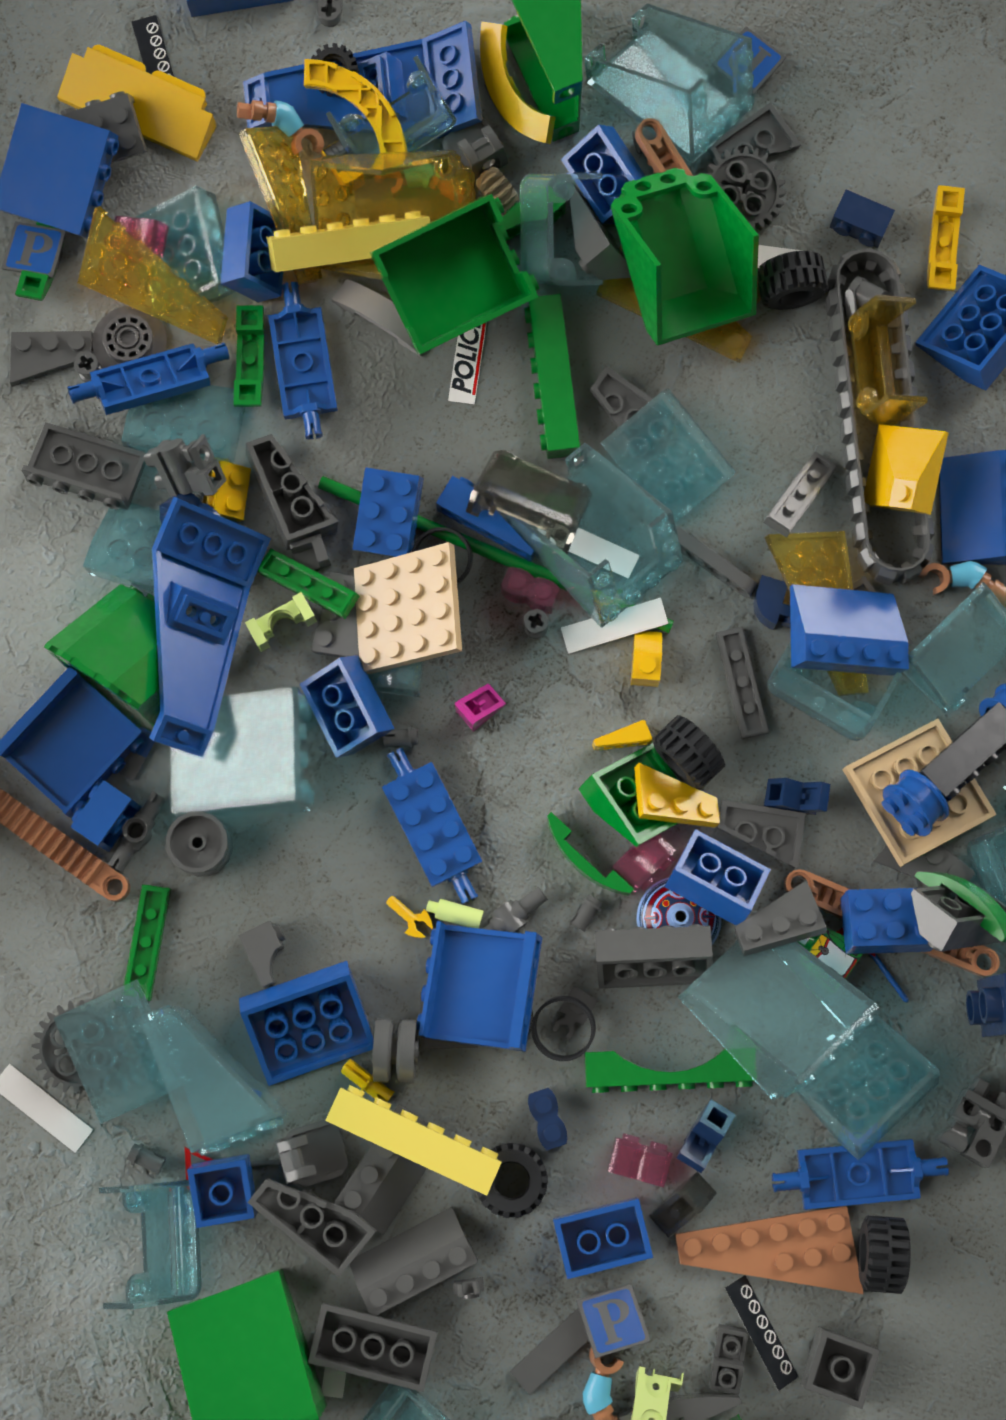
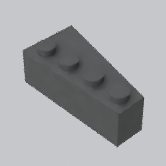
(290, 499)

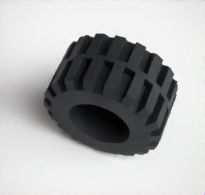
(792, 280)
(688, 752)
(536, 1187)
(884, 1254)

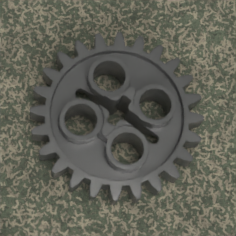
(750, 167)
(51, 1061)

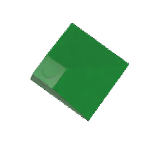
(614, 796)

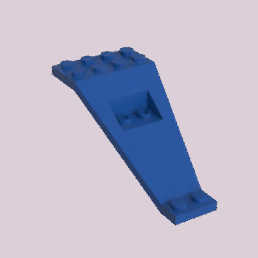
(445, 54)
(211, 567)

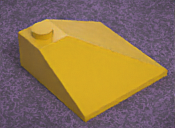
(905, 468)

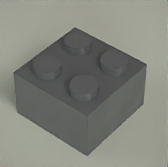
(840, 1367)

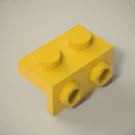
(232, 495)

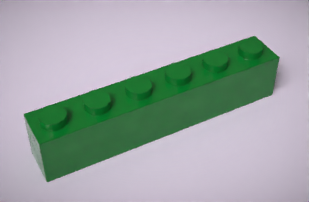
(553, 376)

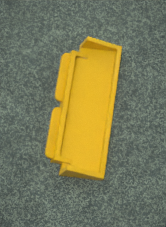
(165, 106)

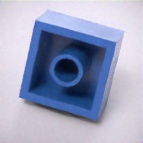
(104, 815)
(222, 1190)

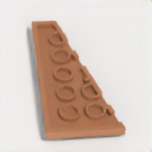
(793, 1248)

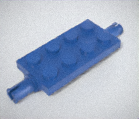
(302, 362)
(150, 377)
(432, 825)
(838, 1179)

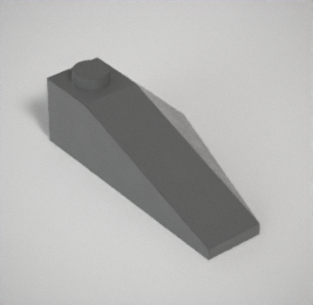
(595, 243)
(320, 1227)

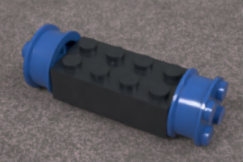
(923, 796)

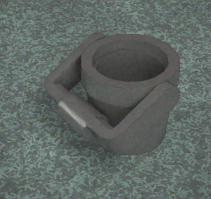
(859, 293)

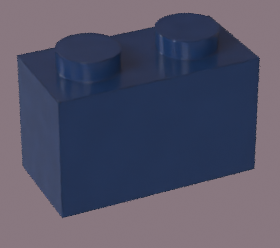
(861, 219)

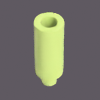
(455, 913)

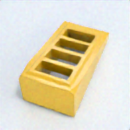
(629, 736)

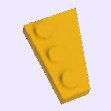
(672, 800)

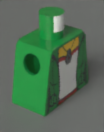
(831, 951)

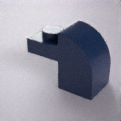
(769, 602)
(797, 796)
(705, 1135)

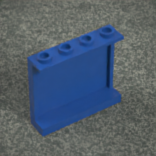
(56, 169)
(70, 741)
(479, 986)

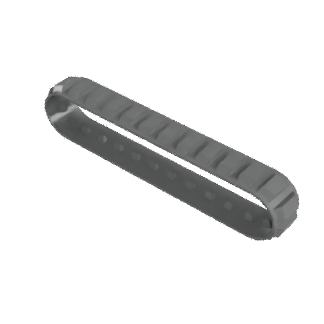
(889, 274)

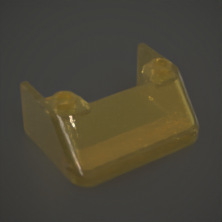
(873, 361)

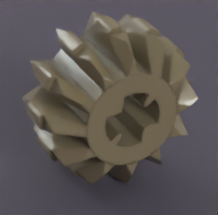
(495, 183)

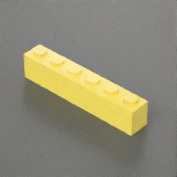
(338, 242)
(413, 1140)

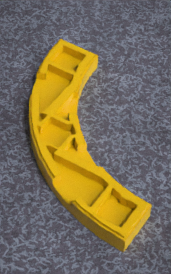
(503, 89)
(363, 95)

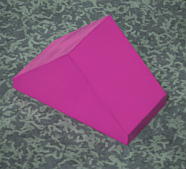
(479, 706)

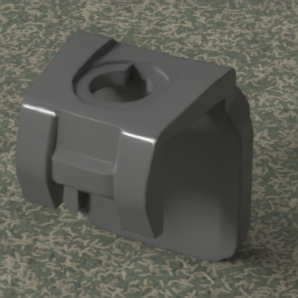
(477, 147)
(312, 1154)

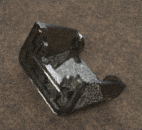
(531, 496)

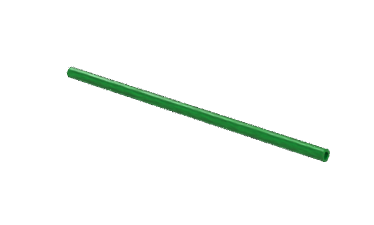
(477, 546)

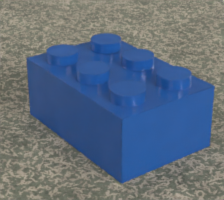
(604, 153)
(246, 253)
(388, 512)
(346, 706)
(717, 878)
(881, 922)
(602, 1238)

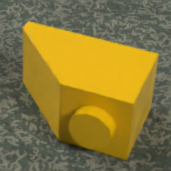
(646, 659)

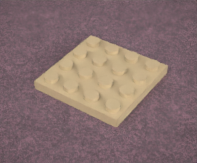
(408, 609)
(884, 767)

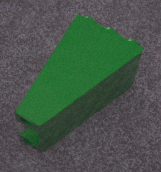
(549, 55)
(454, 274)
(246, 1354)

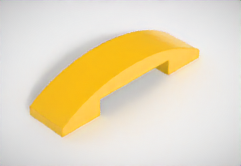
(944, 238)

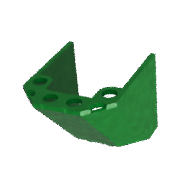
(686, 253)
(116, 648)

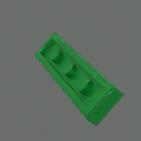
(312, 584)
(147, 937)

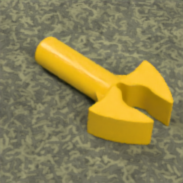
(410, 917)

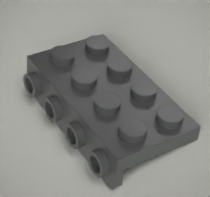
(117, 116)
(85, 466)

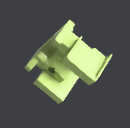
(296, 610)
(652, 1403)

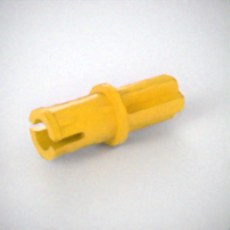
(365, 1081)

